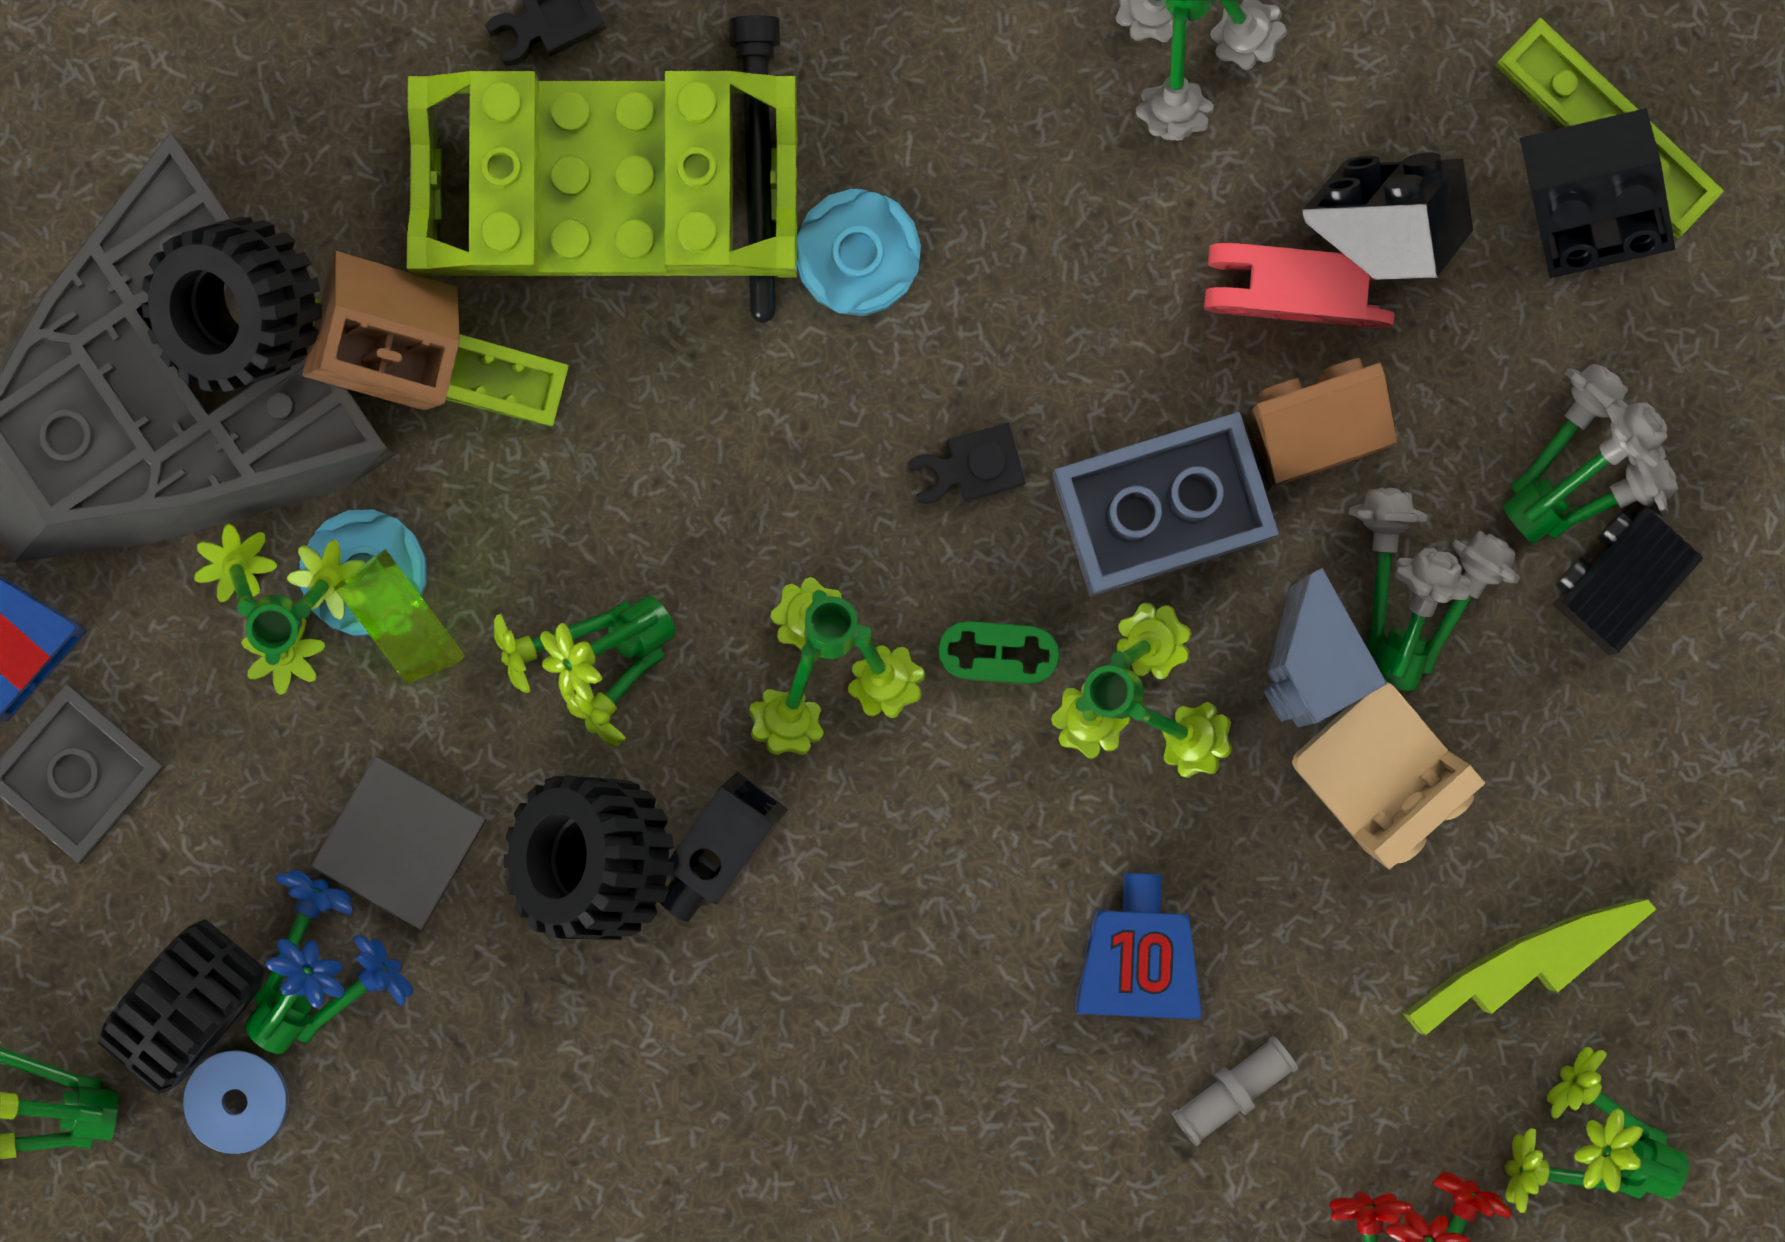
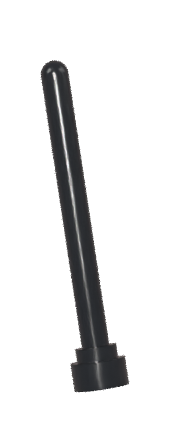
(754, 43)

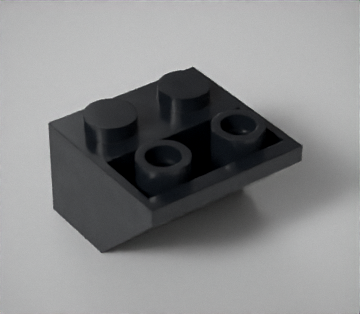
(1598, 193)
(1395, 215)

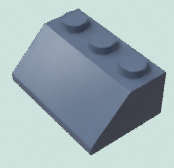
(1317, 656)

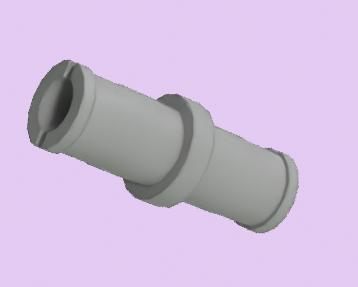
(1234, 1090)

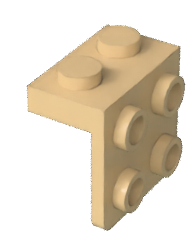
(1386, 775)

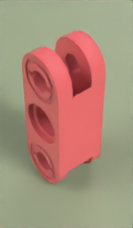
(1295, 286)

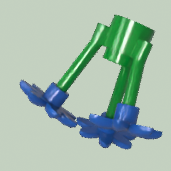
(284, 1009)

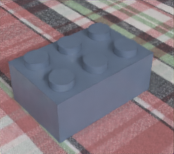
(1164, 504)

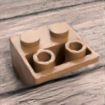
(385, 333)
(1322, 424)

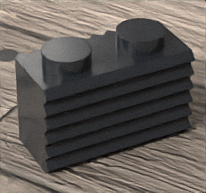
(1626, 579)

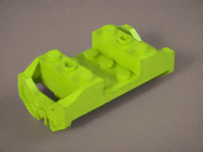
(599, 176)

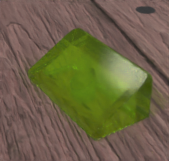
(398, 619)

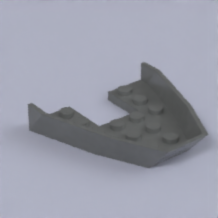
(110, 440)

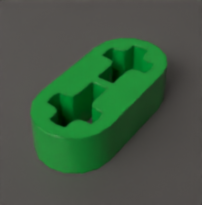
(1000, 637)

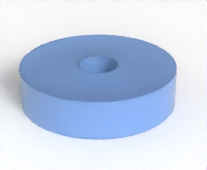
(206, 1105)

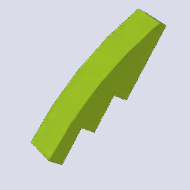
(505, 381)
(1551, 954)

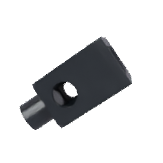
(733, 828)

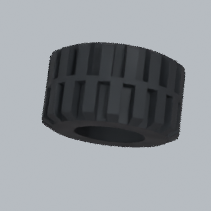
(192, 313)
(588, 858)
(181, 1006)

